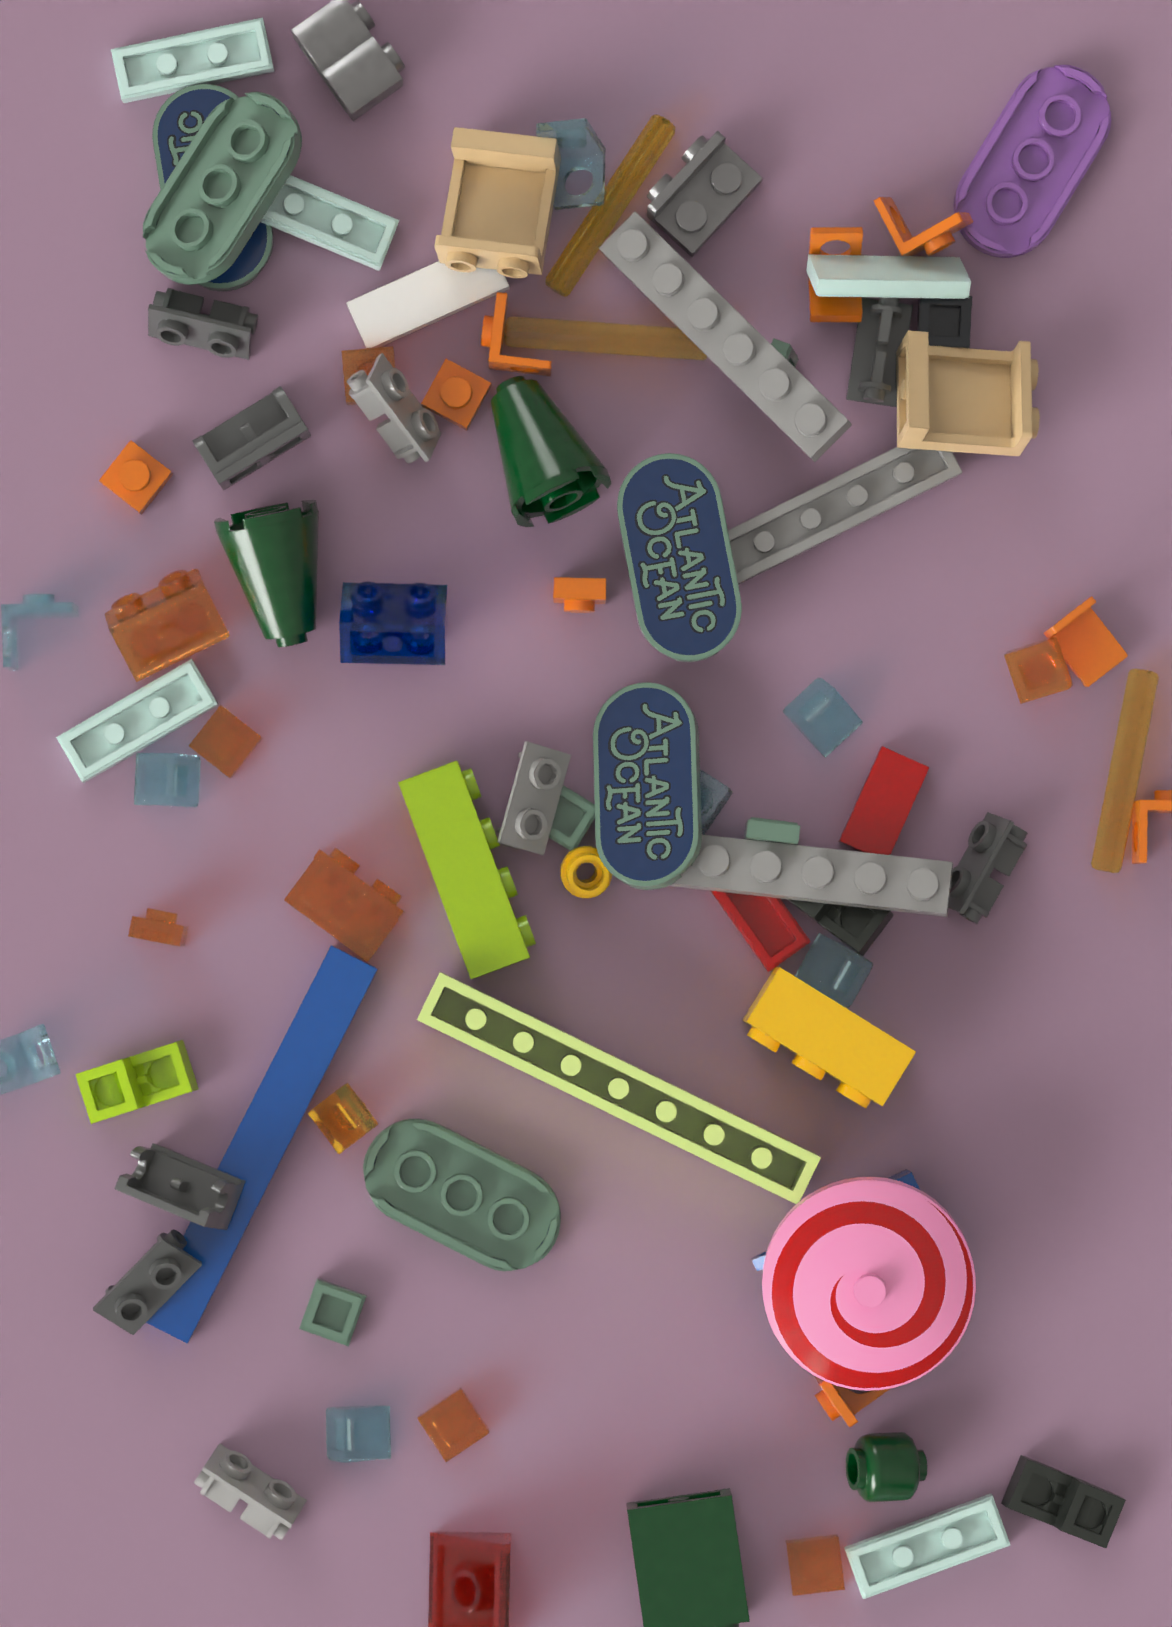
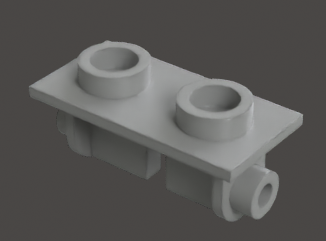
(410, 427)
(534, 798)
(270, 1501)

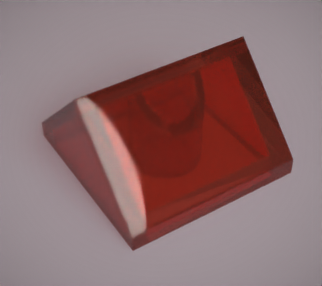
(469, 1579)

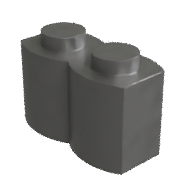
(349, 57)

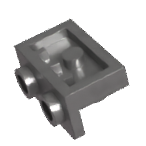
(702, 193)

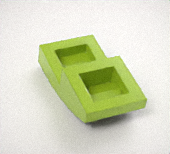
(137, 1081)

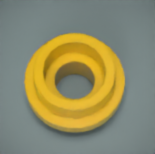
(589, 887)

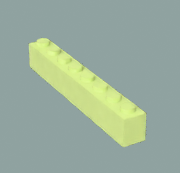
(619, 1088)

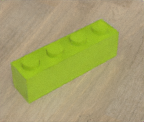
(465, 870)

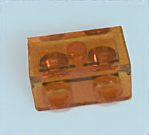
(165, 623)
(345, 904)

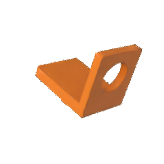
(931, 240)
(835, 308)
(493, 336)
(1087, 643)
(1161, 804)
(843, 1402)

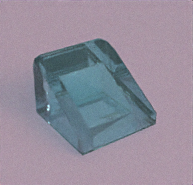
(822, 716)
(167, 779)
(834, 970)
(358, 1433)

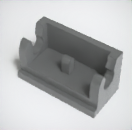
(252, 438)
(182, 1186)

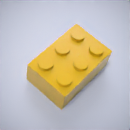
(827, 1038)

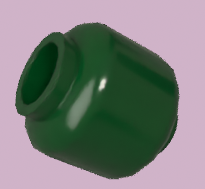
(885, 1467)

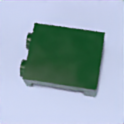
(688, 1561)

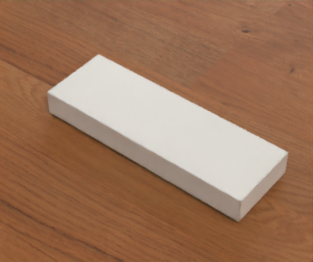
(420, 301)

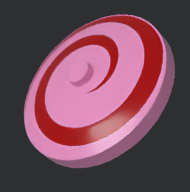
(868, 1283)

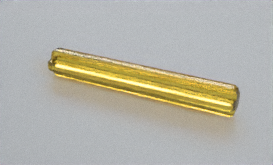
(618, 195)
(600, 338)
(1124, 770)

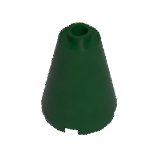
(542, 455)
(276, 566)

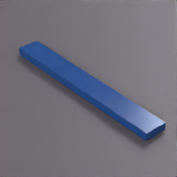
(270, 1127)

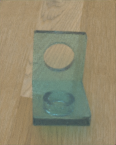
(579, 150)
(33, 607)
(20, 1060)

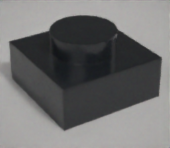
(945, 321)

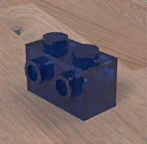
(393, 623)

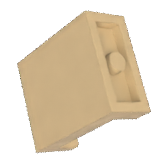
(499, 202)
(965, 397)

